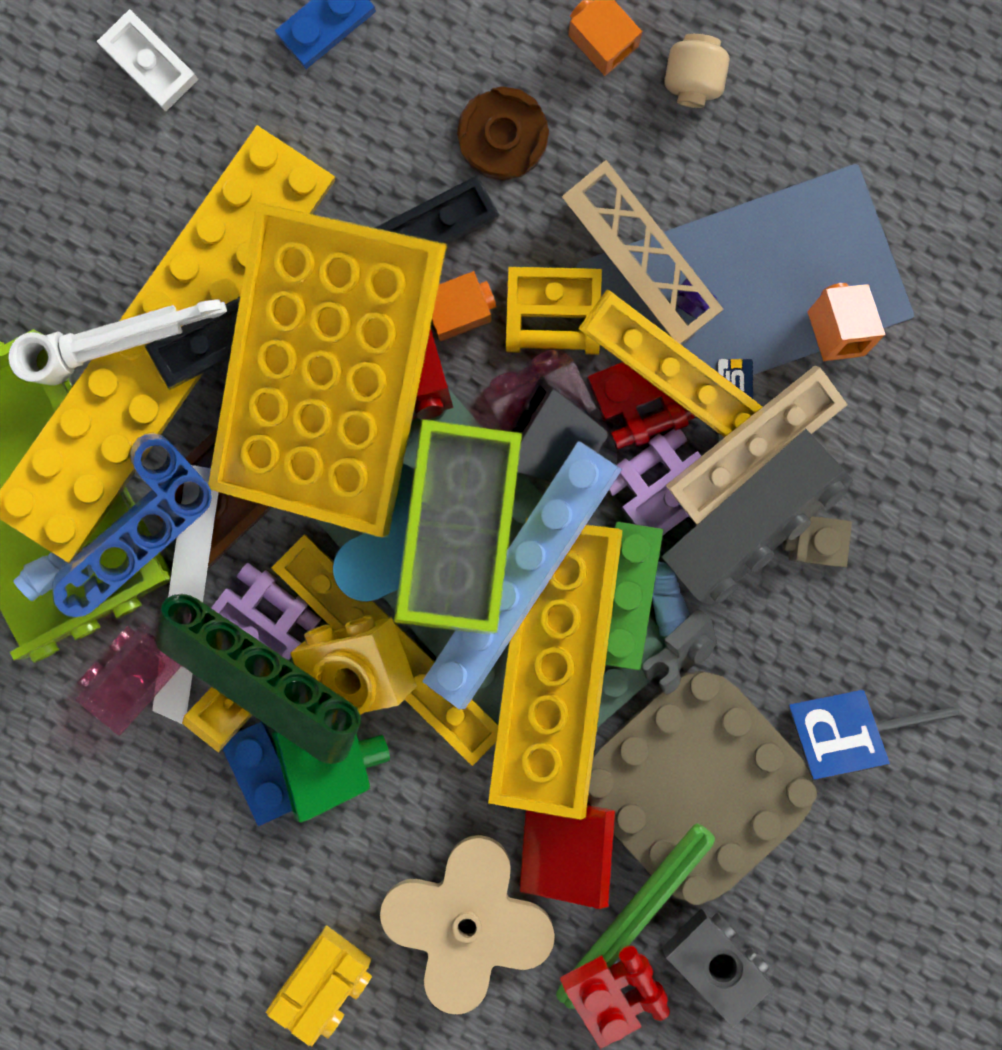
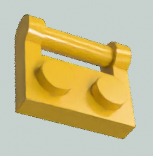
(550, 294)

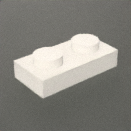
(147, 60)

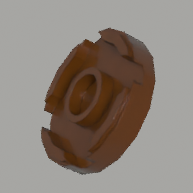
(503, 151)

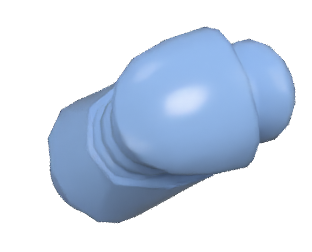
(39, 575)
(667, 600)

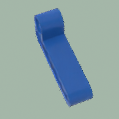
(124, 532)

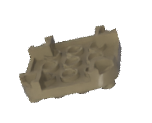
(705, 762)

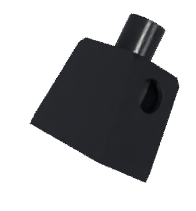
(551, 429)

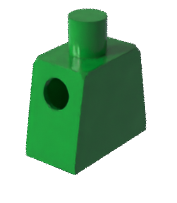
(320, 786)

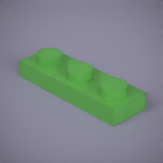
(633, 594)

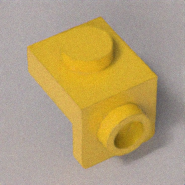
(215, 719)

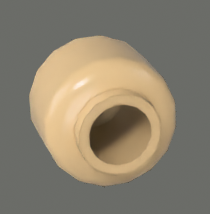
(697, 70)

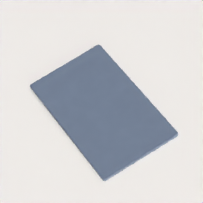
(770, 268)

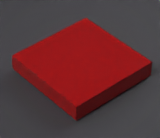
(568, 856)

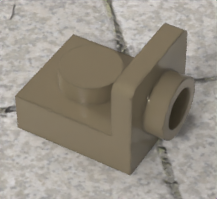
(822, 543)

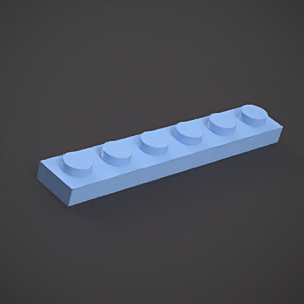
(528, 568)

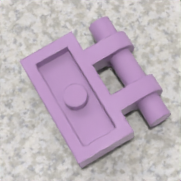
(654, 504)
(244, 615)

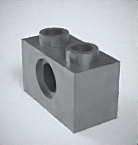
(731, 991)

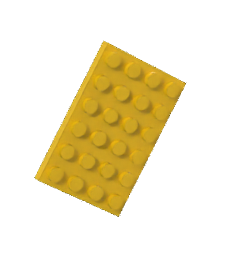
(325, 367)

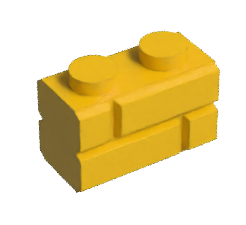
(319, 986)

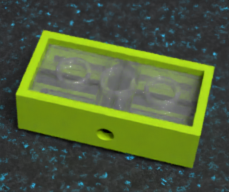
(458, 527)

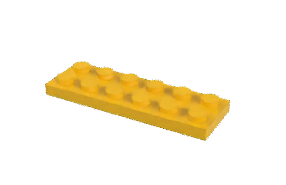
(557, 684)

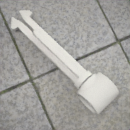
(72, 350)

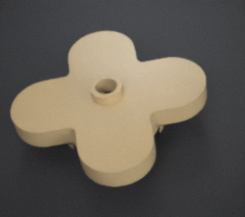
(474, 888)

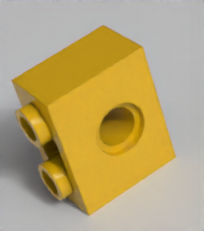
(366, 648)

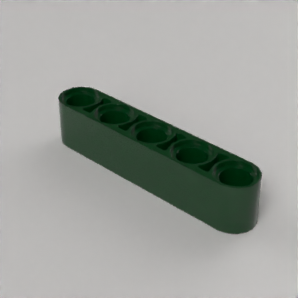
(257, 678)

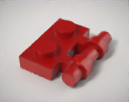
(623, 390)
(602, 1004)

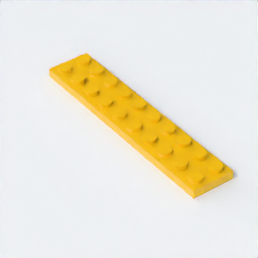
(85, 447)

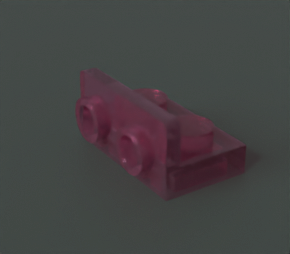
(511, 389)
(127, 681)

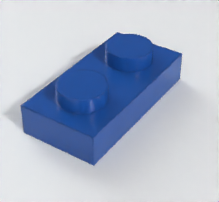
(322, 26)
(258, 772)

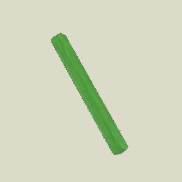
(648, 900)

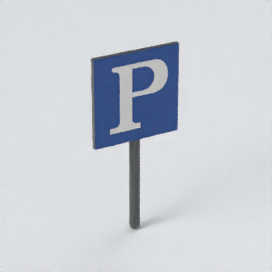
(842, 736)

